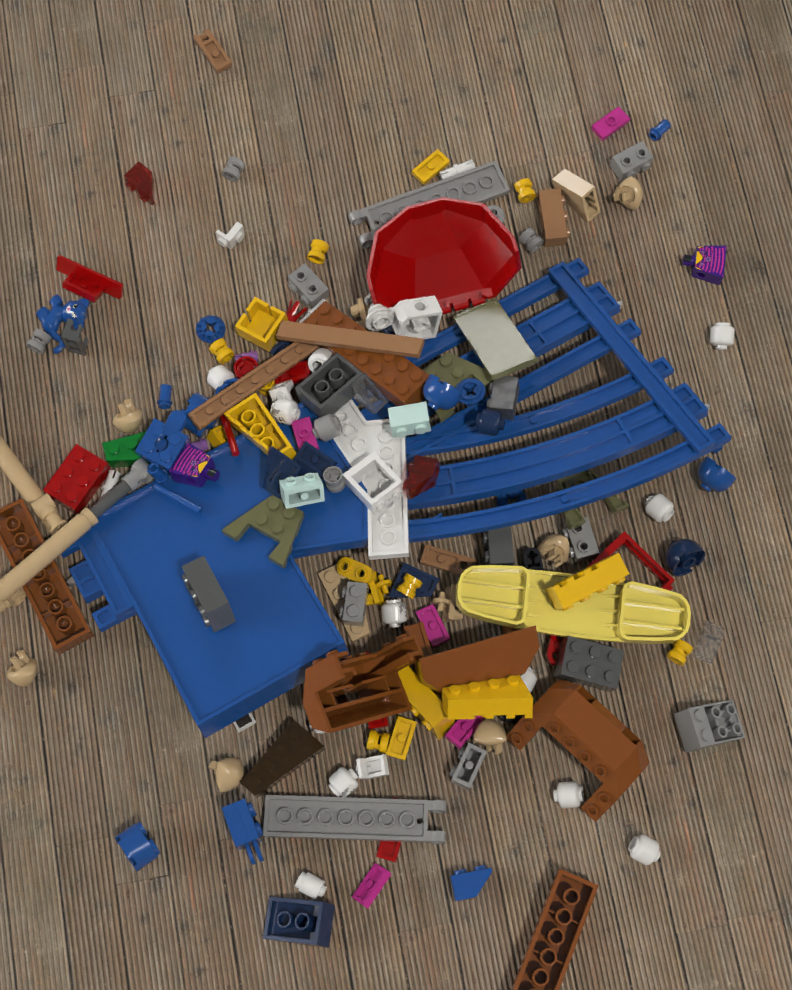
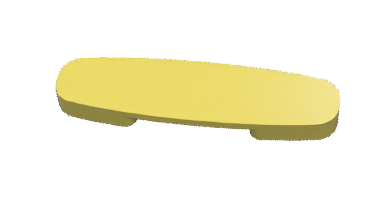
(620, 614)

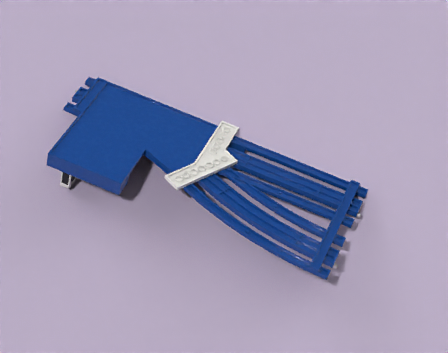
(280, 623)

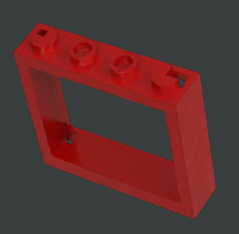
(626, 541)

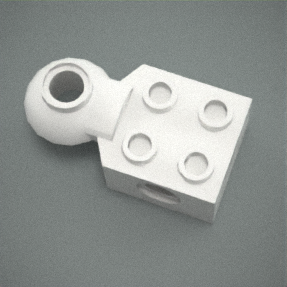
(408, 317)

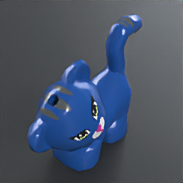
(51, 319)

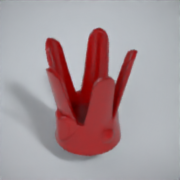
(290, 314)

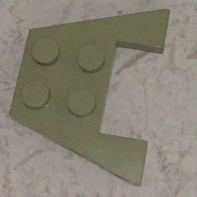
(453, 371)
(573, 517)
(273, 521)

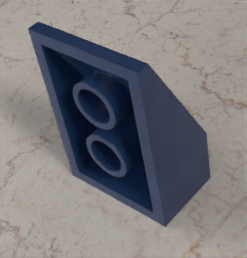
(299, 921)

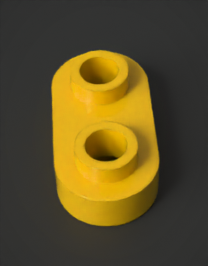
(354, 570)

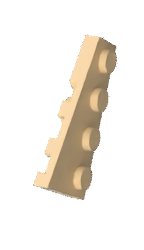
(334, 584)

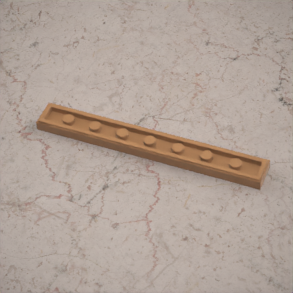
(350, 339)
(250, 383)

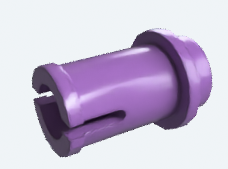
(253, 354)
(201, 444)

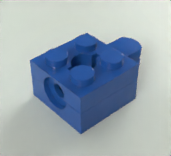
(164, 441)
(244, 828)

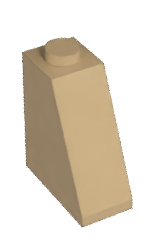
(578, 194)

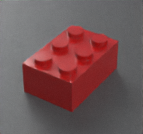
(77, 479)

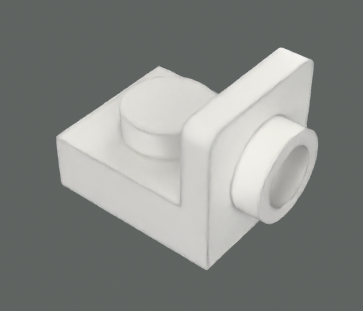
(281, 390)

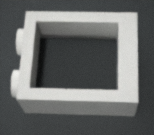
(363, 470)

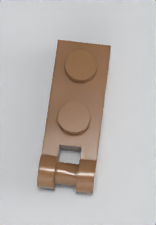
(213, 51)
(445, 560)

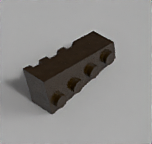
(286, 755)

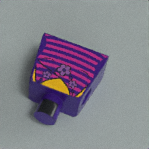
(707, 263)
(194, 467)

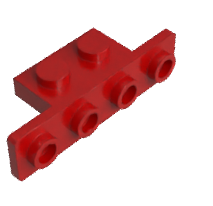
(86, 281)

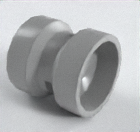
(233, 169)
(531, 240)
(39, 341)
(334, 479)

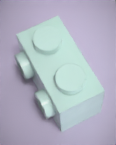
(409, 419)
(301, 490)

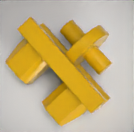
(378, 590)

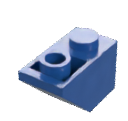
(469, 884)

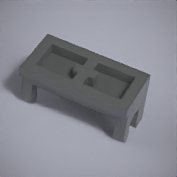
(72, 338)

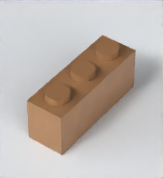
(553, 217)

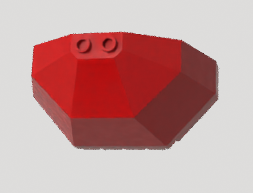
(442, 251)

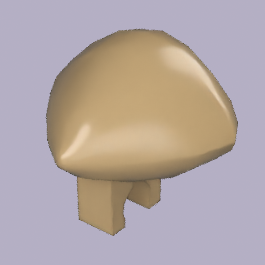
(629, 193)
(129, 417)
(555, 549)
(23, 669)
(490, 734)
(228, 773)

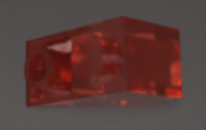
(142, 182)
(422, 475)

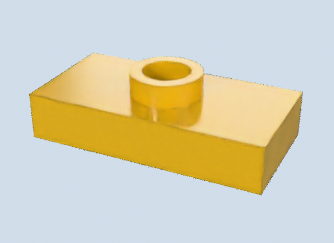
(430, 167)
(401, 738)

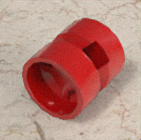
(244, 366)

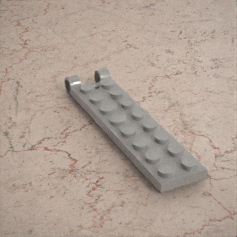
(473, 185)
(351, 818)

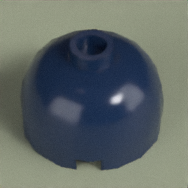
(683, 555)

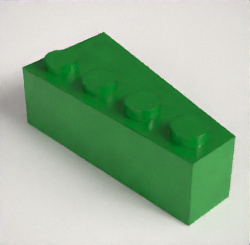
(122, 451)

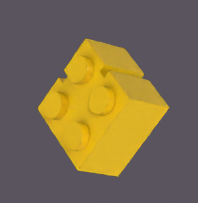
(263, 327)

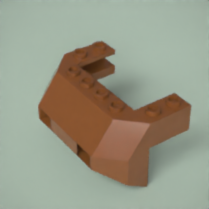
(474, 662)
(369, 675)
(591, 736)

